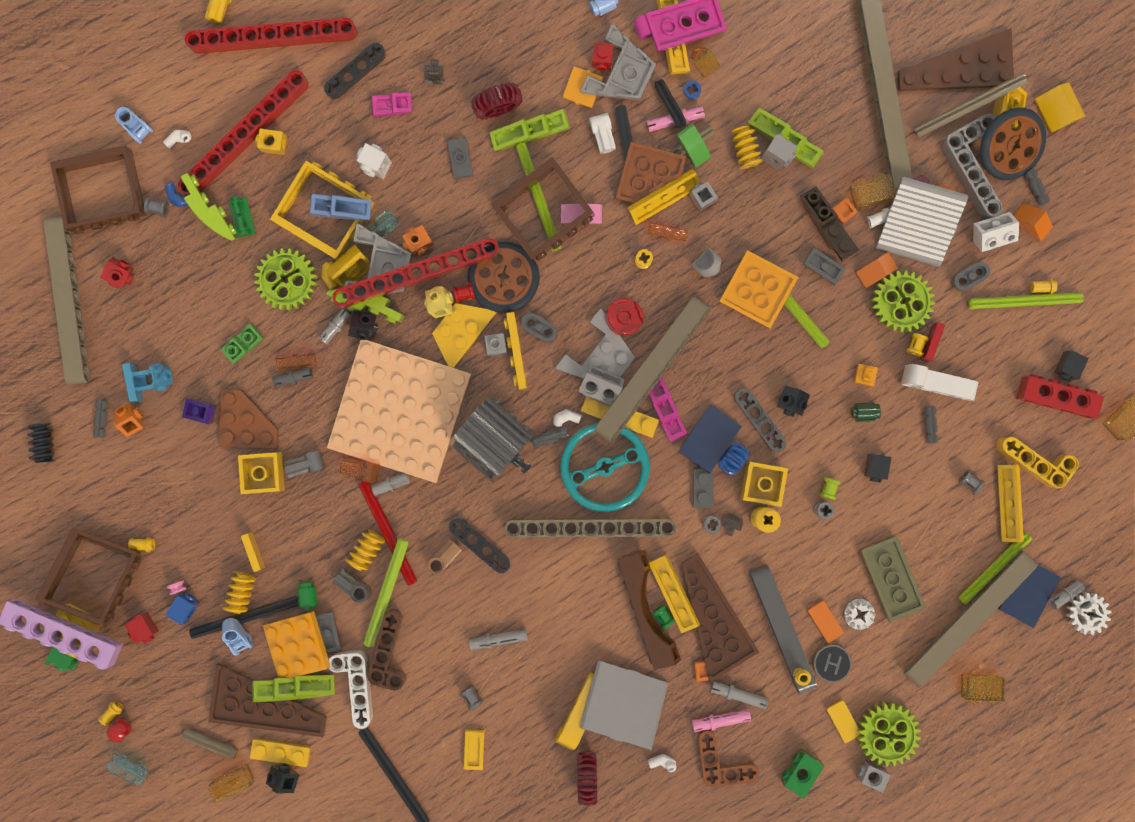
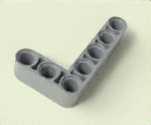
(972, 166)

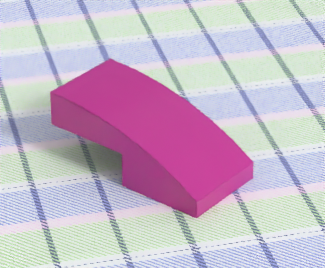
(391, 104)

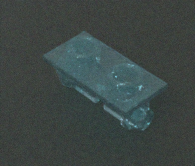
(386, 224)
(135, 772)

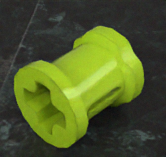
(830, 488)

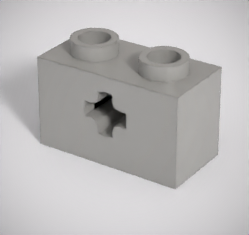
(779, 152)

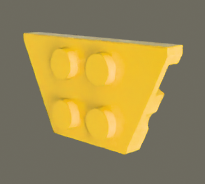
(460, 331)

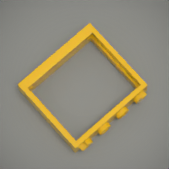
(291, 195)

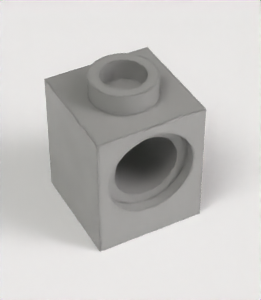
(495, 344)
(878, 782)

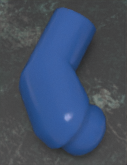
(173, 197)

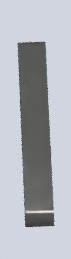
(781, 625)

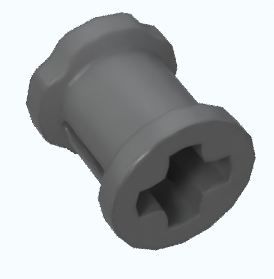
(156, 207)
(971, 482)
(826, 515)
(471, 697)

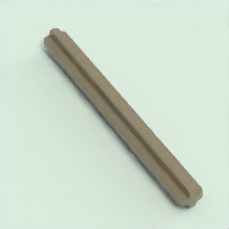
(971, 104)

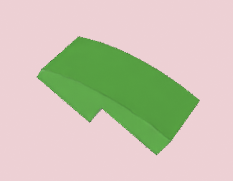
(693, 145)
(243, 343)

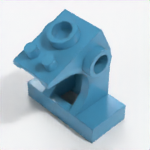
(137, 381)

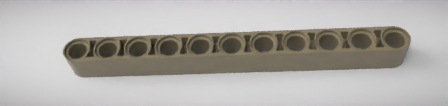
(884, 90)

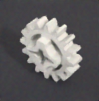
(1086, 623)

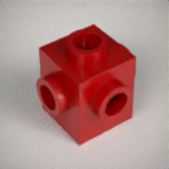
(117, 273)

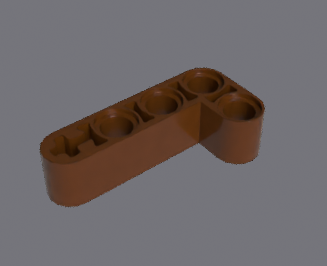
(388, 648)

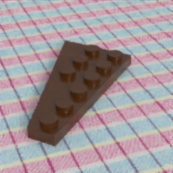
(970, 66)
(720, 632)
(234, 706)

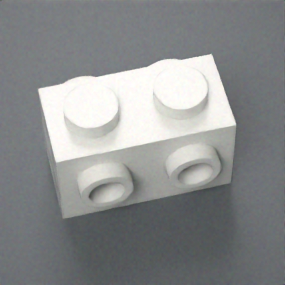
(373, 161)
(995, 232)

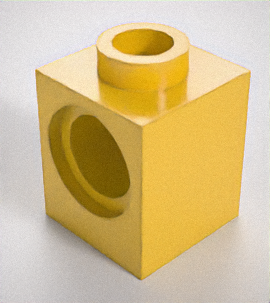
(277, 147)

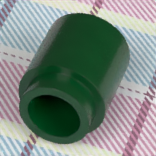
(865, 412)

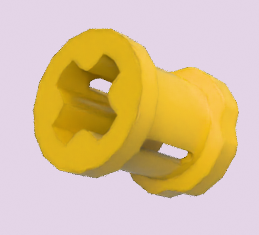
(647, 254)
(917, 344)

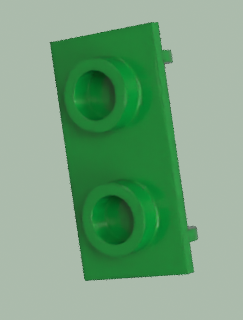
(241, 217)

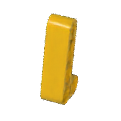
(1033, 459)
(571, 733)

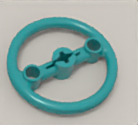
(571, 486)

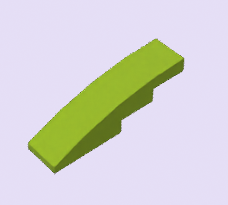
(769, 127)
(529, 130)
(293, 688)

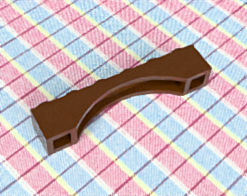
(660, 646)

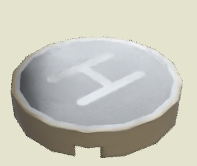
(832, 663)

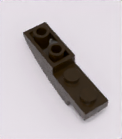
(827, 224)

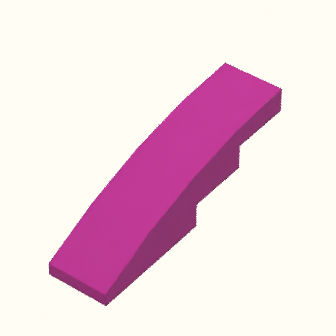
(667, 411)

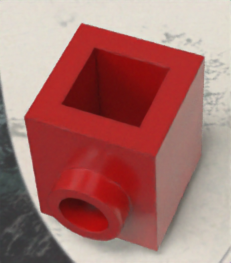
(602, 56)
(141, 628)

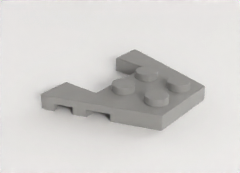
(629, 74)
(385, 258)
(609, 355)

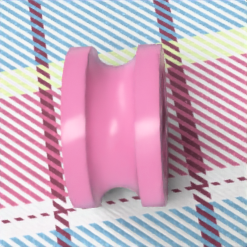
(176, 587)

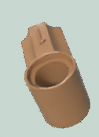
(445, 556)

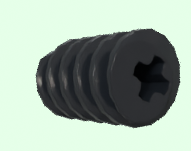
(40, 443)

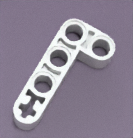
(940, 383)
(355, 688)

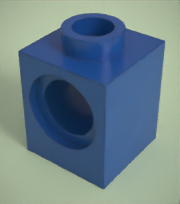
(182, 608)

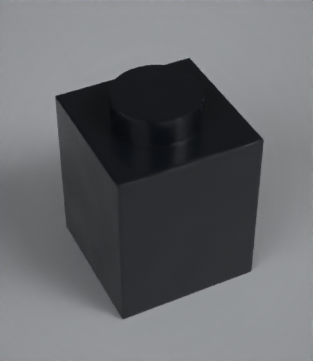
(1071, 365)
(877, 467)

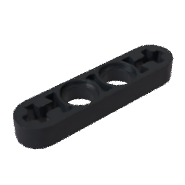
(357, 73)
(477, 548)

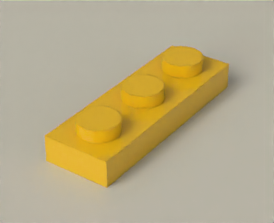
(280, 752)

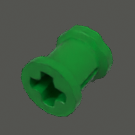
(663, 616)

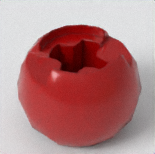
(119, 730)

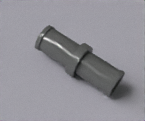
(292, 377)

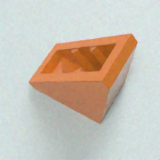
(1034, 221)
(876, 270)

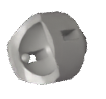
(707, 263)

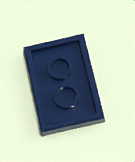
(709, 439)
(1031, 596)

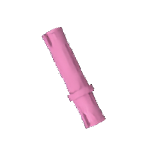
(667, 121)
(713, 722)

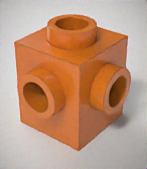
(421, 245)
(128, 419)

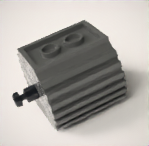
(492, 439)

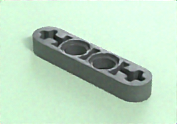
(757, 422)

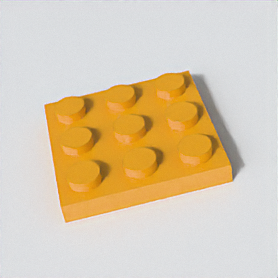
(759, 289)
(296, 646)

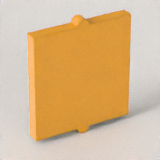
(574, 87)

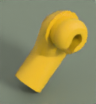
(330, 283)

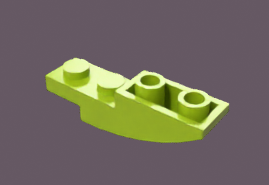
(211, 216)
(375, 305)

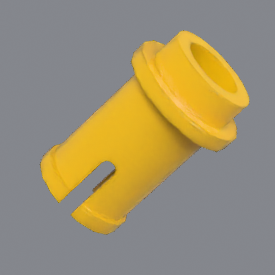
(1043, 286)
(142, 544)
(805, 680)
(114, 709)

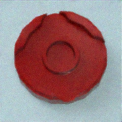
(624, 317)

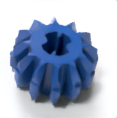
(733, 458)

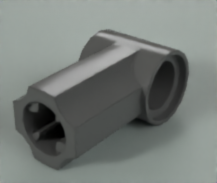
(350, 585)

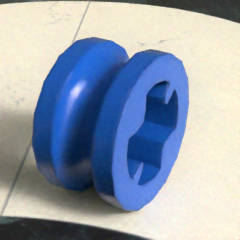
(696, 94)

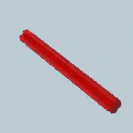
(386, 529)

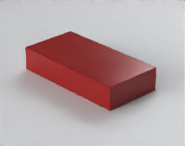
(933, 342)

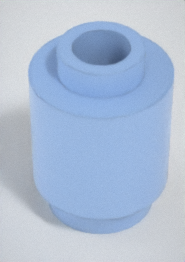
(601, 7)

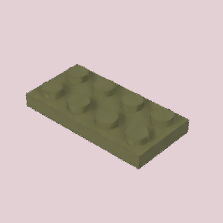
(892, 578)

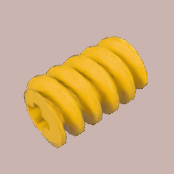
(746, 147)
(773, 519)
(366, 550)
(240, 592)

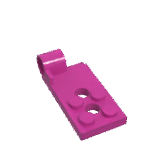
(667, 28)

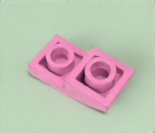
(570, 212)

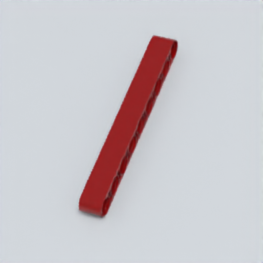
(262, 32)
(246, 124)
(408, 279)

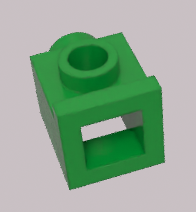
(61, 661)

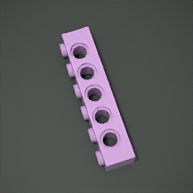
(12, 621)

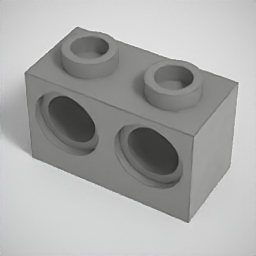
(603, 381)

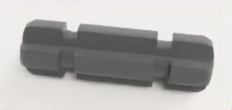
(1037, 187)
(100, 418)
(931, 424)
(549, 437)

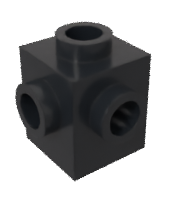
(362, 325)
(793, 401)
(282, 778)

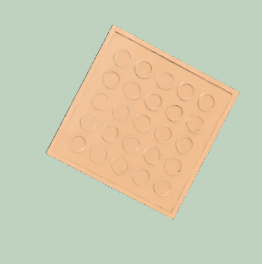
(399, 410)

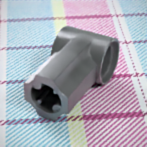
(309, 463)

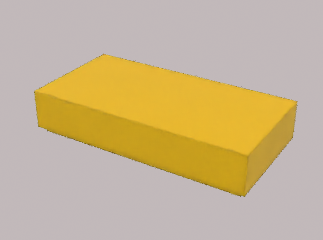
(253, 552)
(843, 721)
(474, 749)

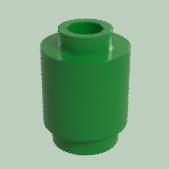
(307, 595)

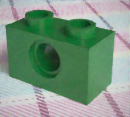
(802, 784)

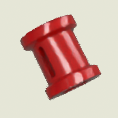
(463, 292)

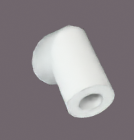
(177, 136)
(564, 416)
(663, 760)

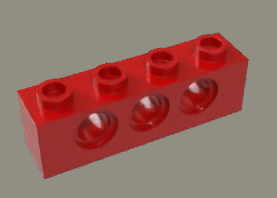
(1089, 407)

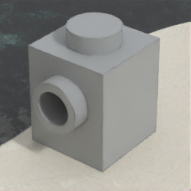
(703, 196)

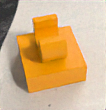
(865, 375)

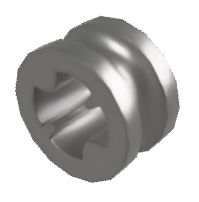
(707, 521)

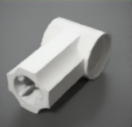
(602, 129)

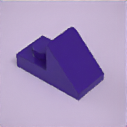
(199, 411)

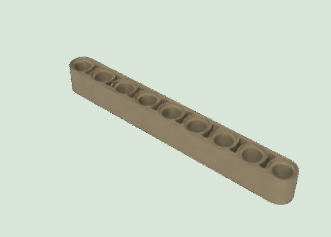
(67, 301)
(652, 369)
(598, 532)
(970, 618)

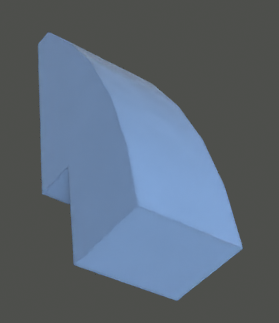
(339, 207)

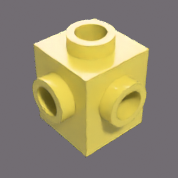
(438, 302)

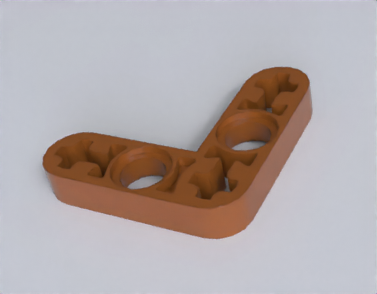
(720, 771)

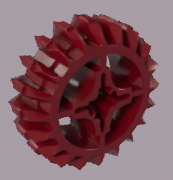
(496, 101)
(587, 778)

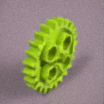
(276, 265)
(918, 293)
(891, 716)

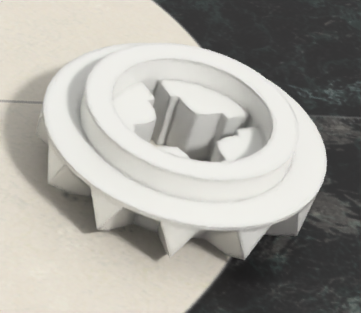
(851, 612)

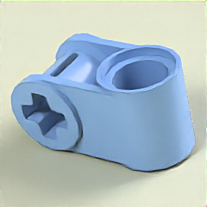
(135, 126)
(235, 636)

